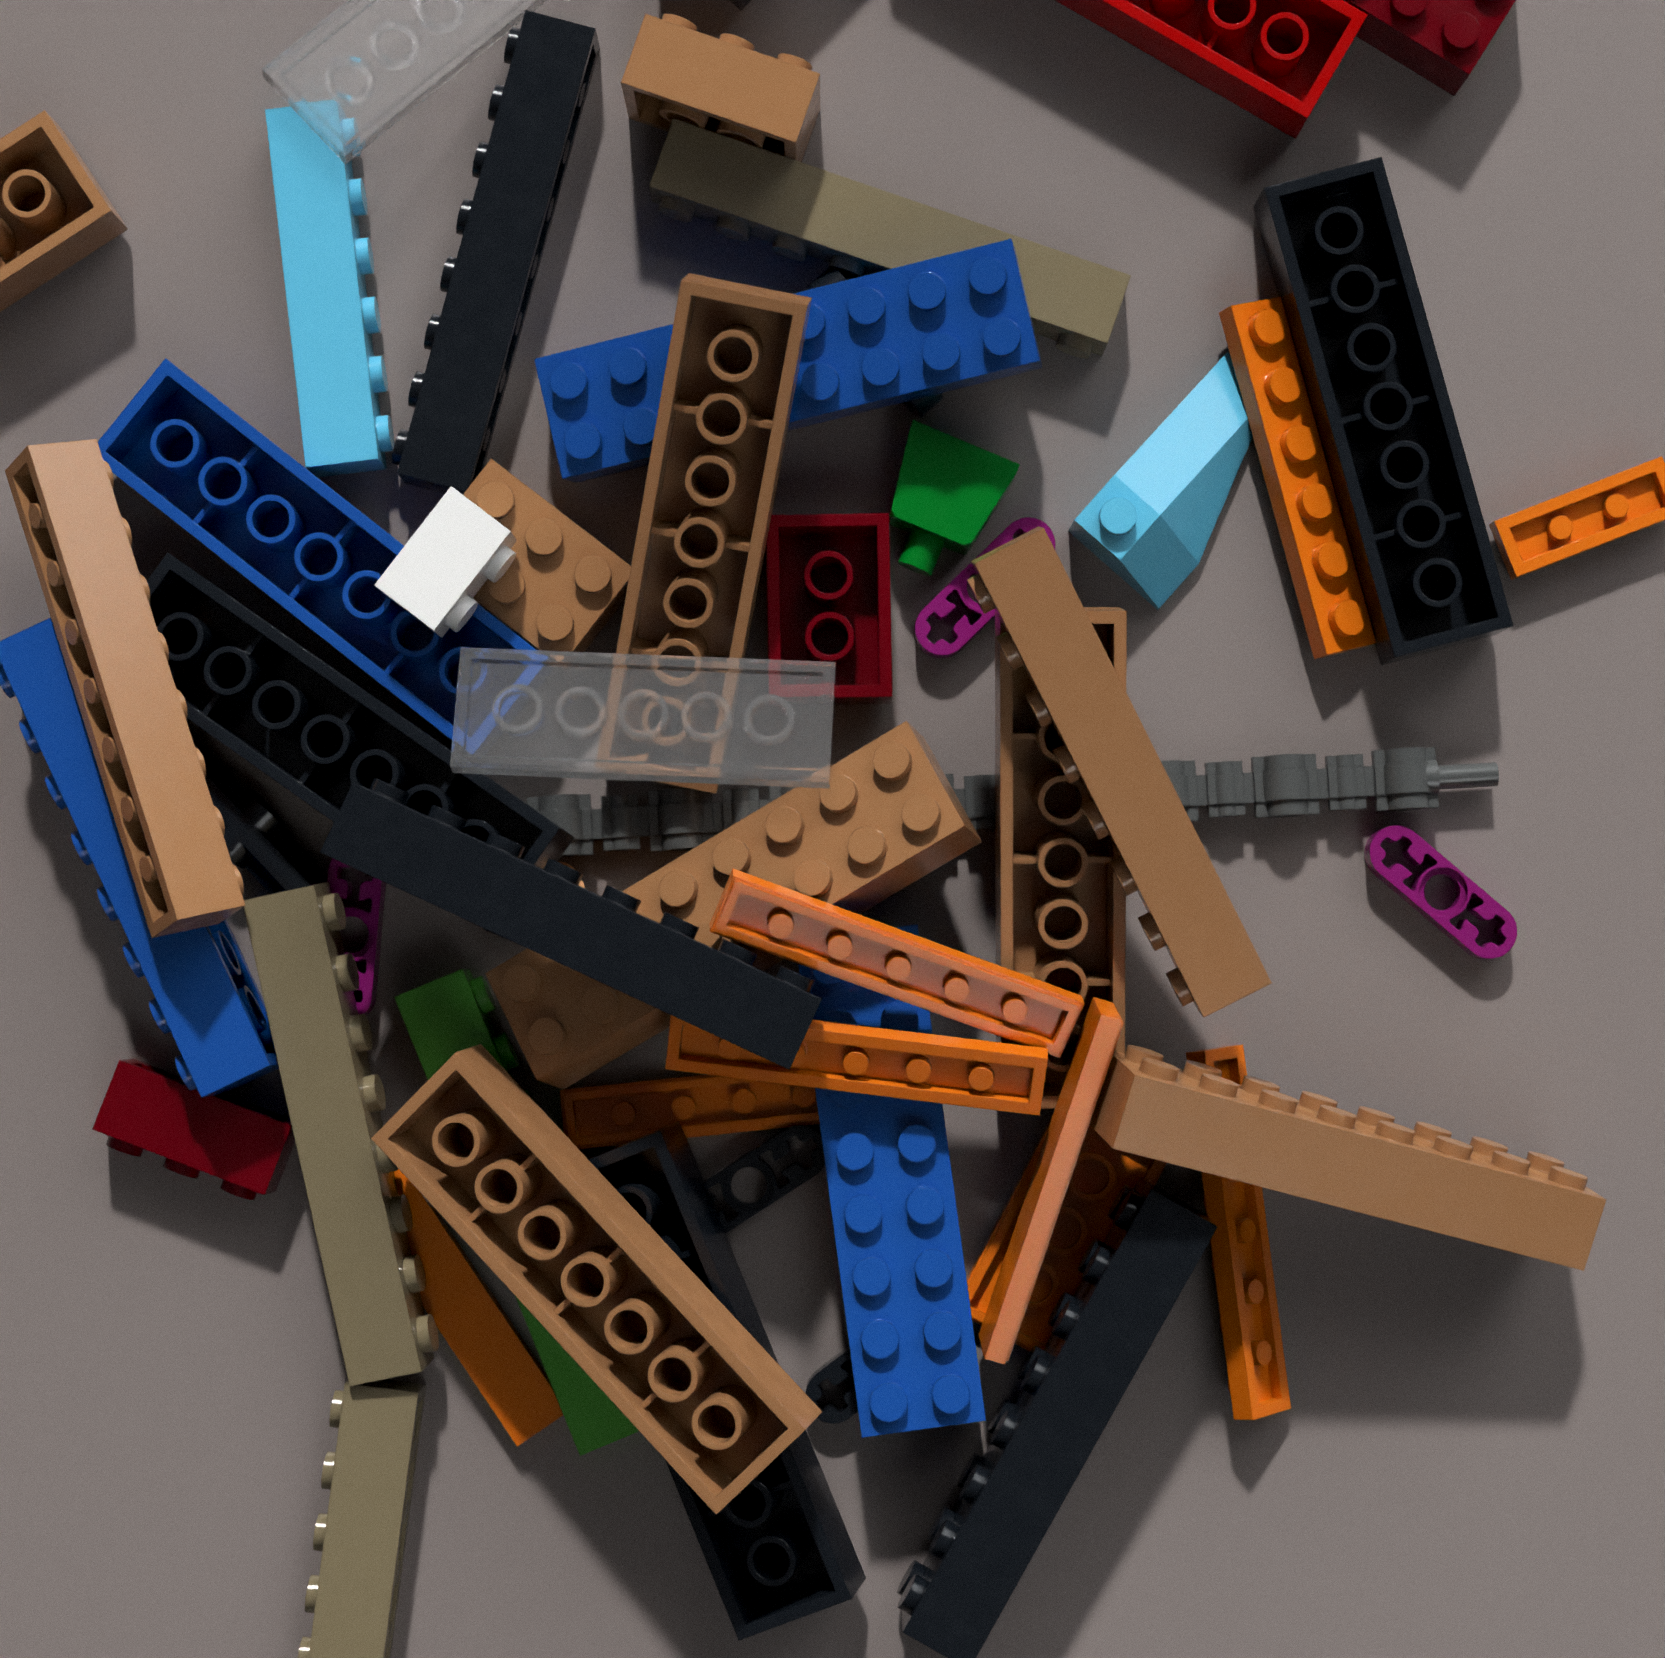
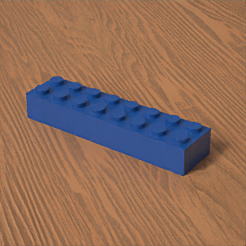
(863, 350)
(288, 537)
(195, 974)
(896, 1238)

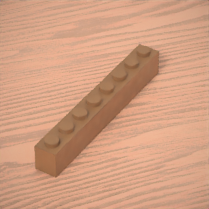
(125, 687)
(1120, 772)

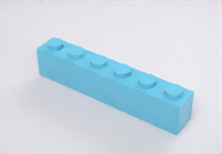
(328, 301)

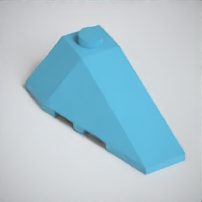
(1169, 494)

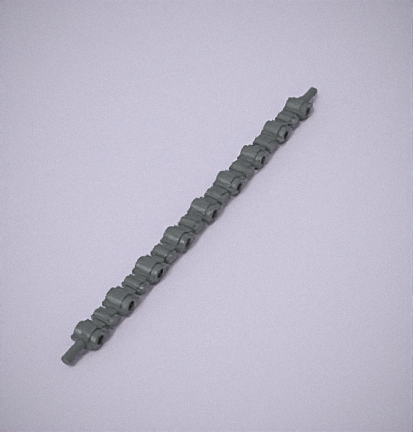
(1277, 786)

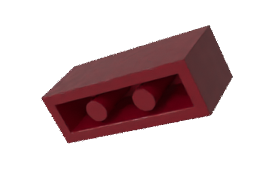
(195, 1134)

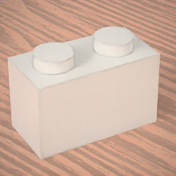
(448, 563)

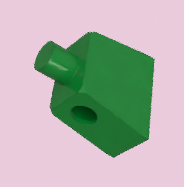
(945, 495)

